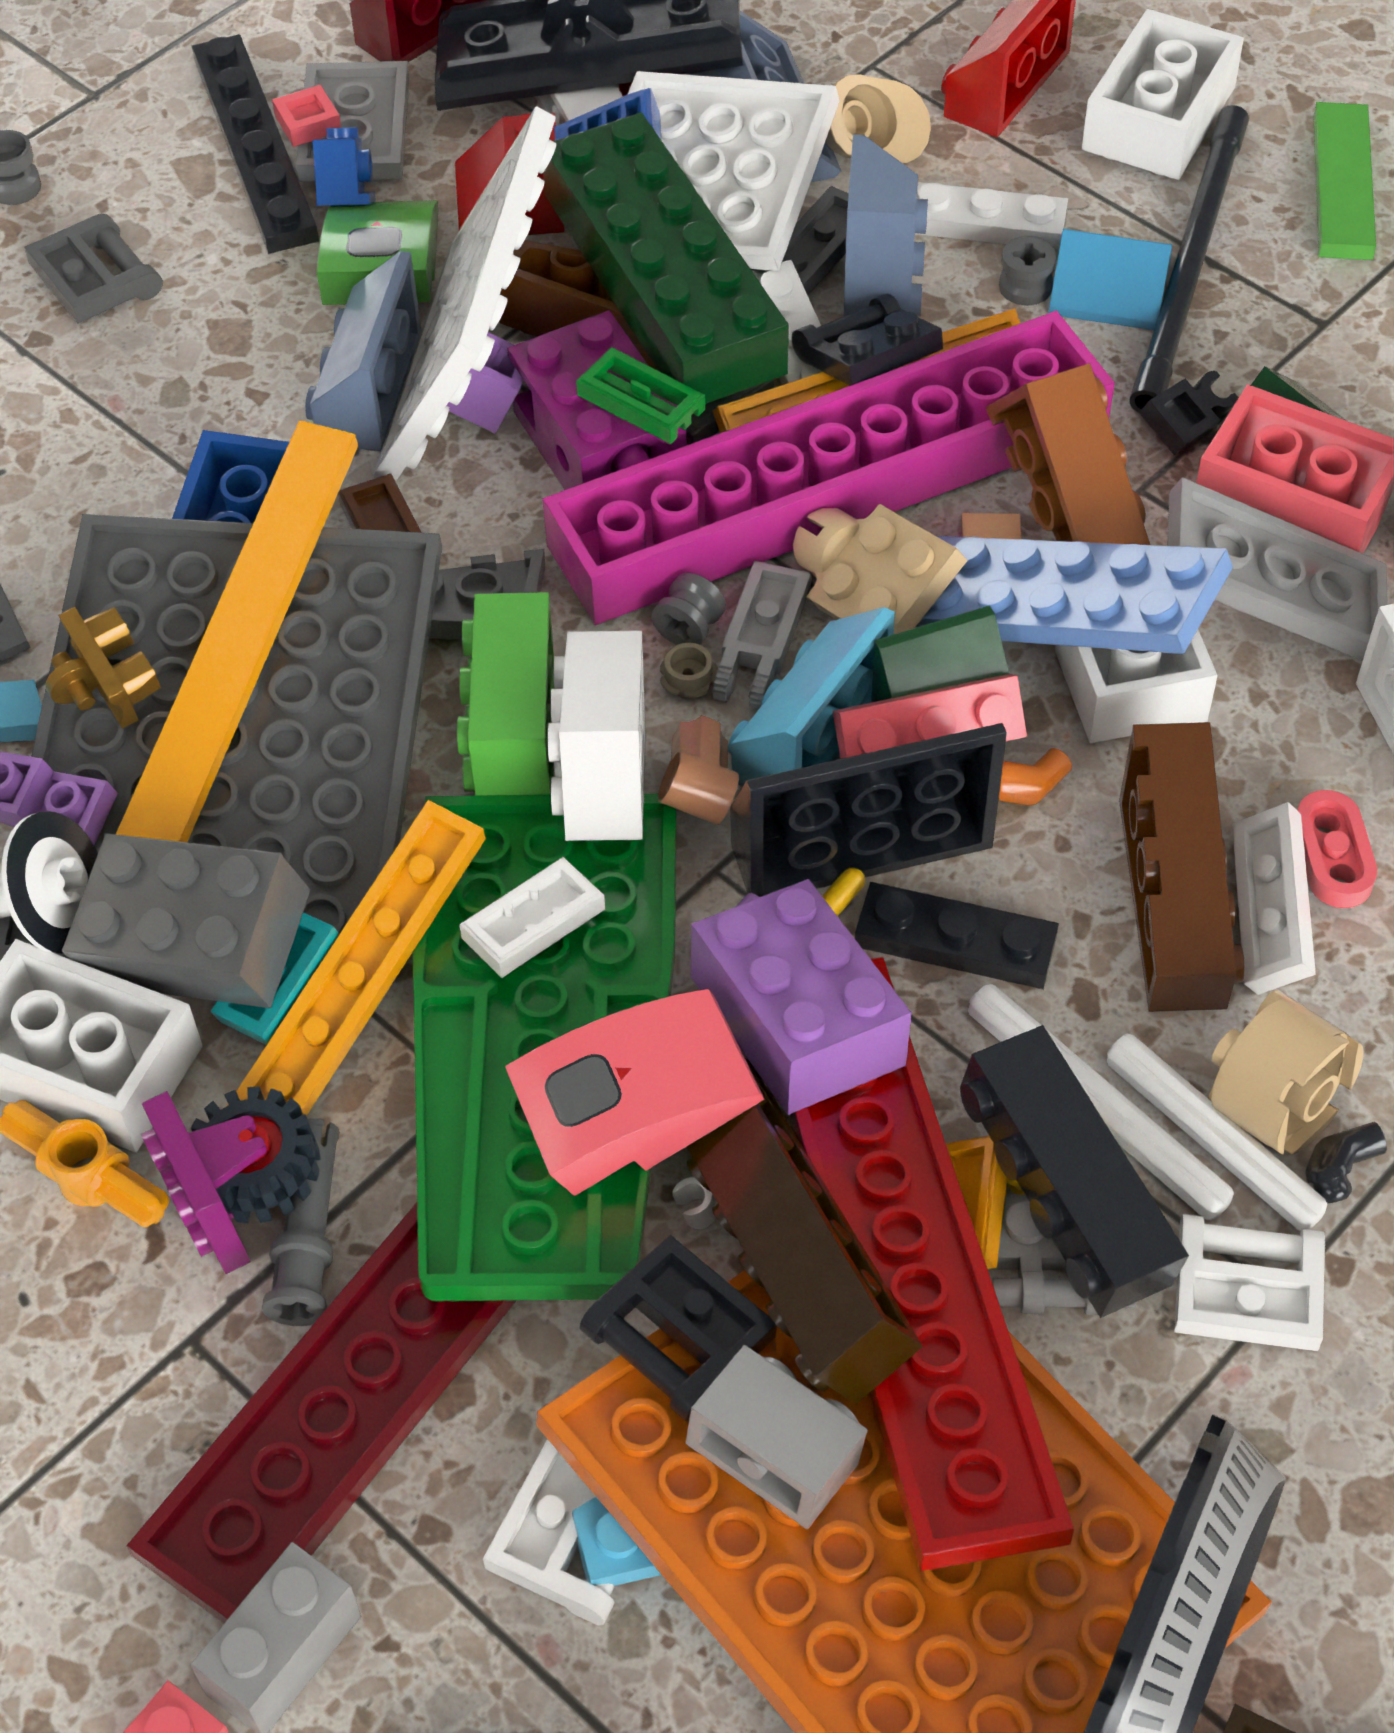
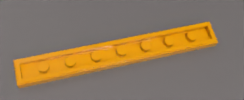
(239, 635)

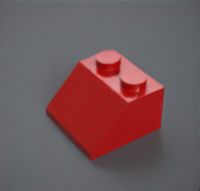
(480, 163)

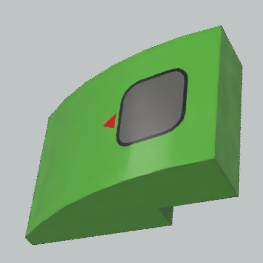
(366, 236)

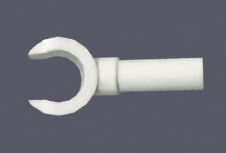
(689, 1190)

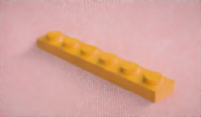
(366, 957)

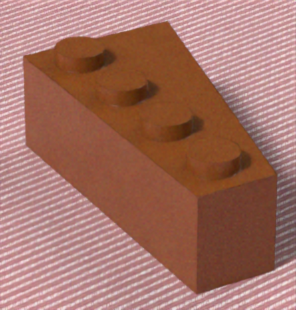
(1072, 459)

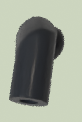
(1335, 1156)

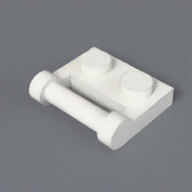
(1246, 1299)
(541, 1539)

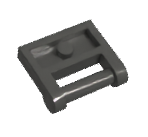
(81, 278)

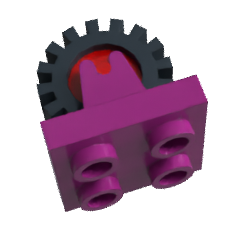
(235, 1164)

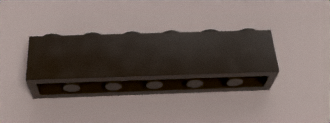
(802, 1252)

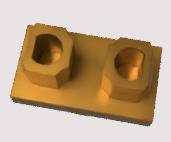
(93, 643)

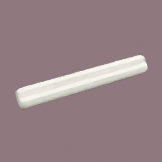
(1216, 1132)

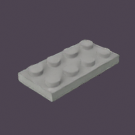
(1283, 569)

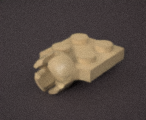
(875, 565)

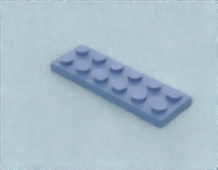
(1086, 591)

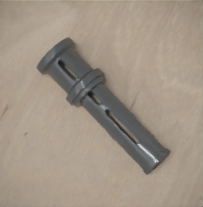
(302, 1249)

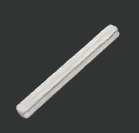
(1127, 1123)

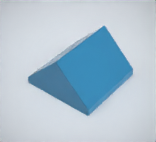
(1110, 279)

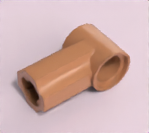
(699, 772)

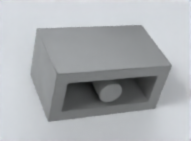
(776, 1435)
(277, 1639)

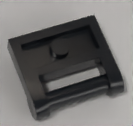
(867, 341)
(690, 1307)

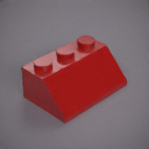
(1008, 64)

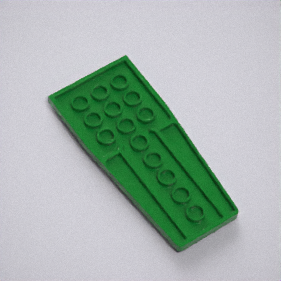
(485, 1200)

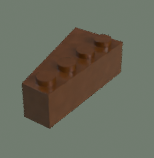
(1179, 868)

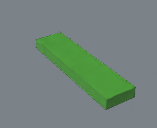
(1344, 181)

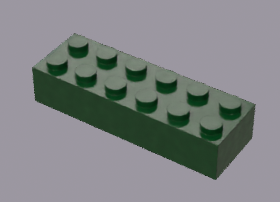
(666, 259)

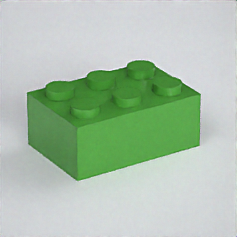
(507, 695)

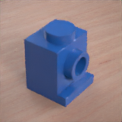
(342, 168)

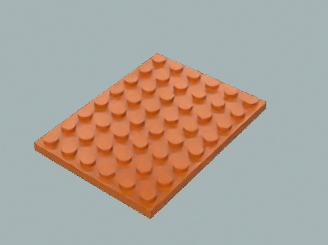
(840, 1614)

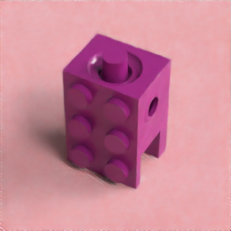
(570, 432)

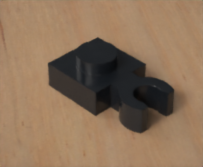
(1186, 412)

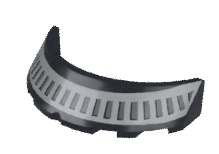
(1191, 1589)

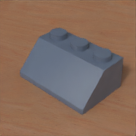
(882, 230)
(369, 355)

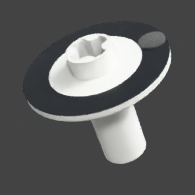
(45, 877)

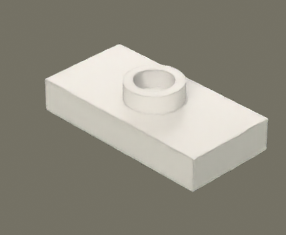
(532, 917)

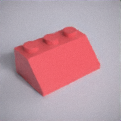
(1302, 467)

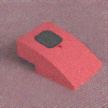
(632, 1087)

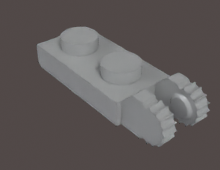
(762, 628)

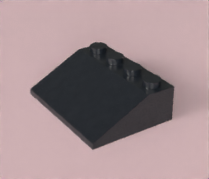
(870, 811)

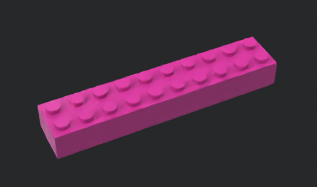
(753, 486)

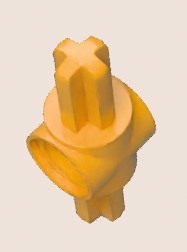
(101, 1180)

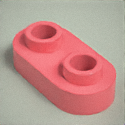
(1337, 854)

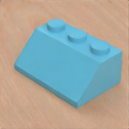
(796, 714)

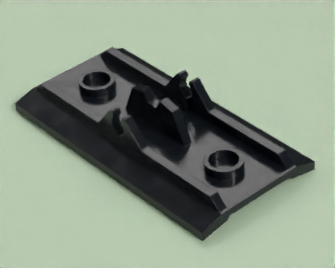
(558, 46)

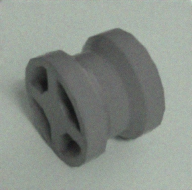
(1027, 270)
(688, 610)

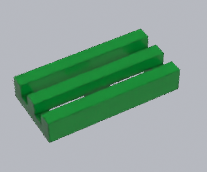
(633, 399)

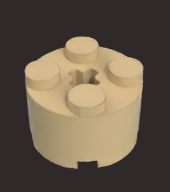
(1283, 1073)

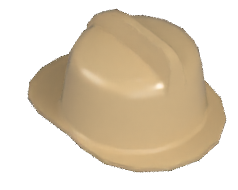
(883, 112)

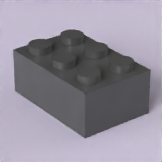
(189, 918)

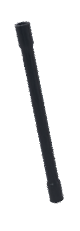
(1156, 368)

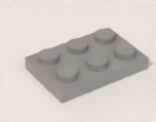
(367, 98)

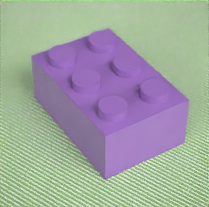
(800, 995)

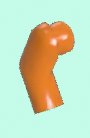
(1030, 784)

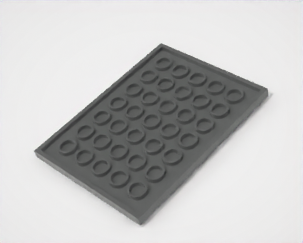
(330, 720)

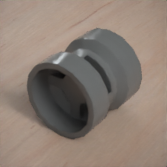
(18, 174)

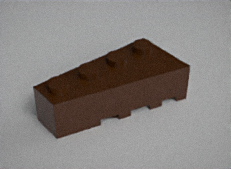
(555, 290)

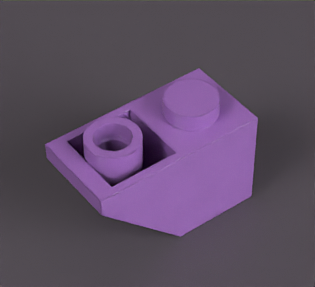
(491, 389)

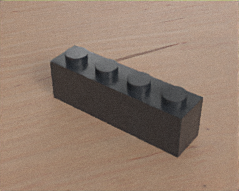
(1071, 1172)

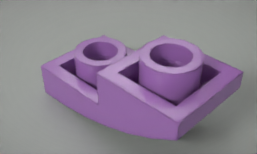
(33, 787)

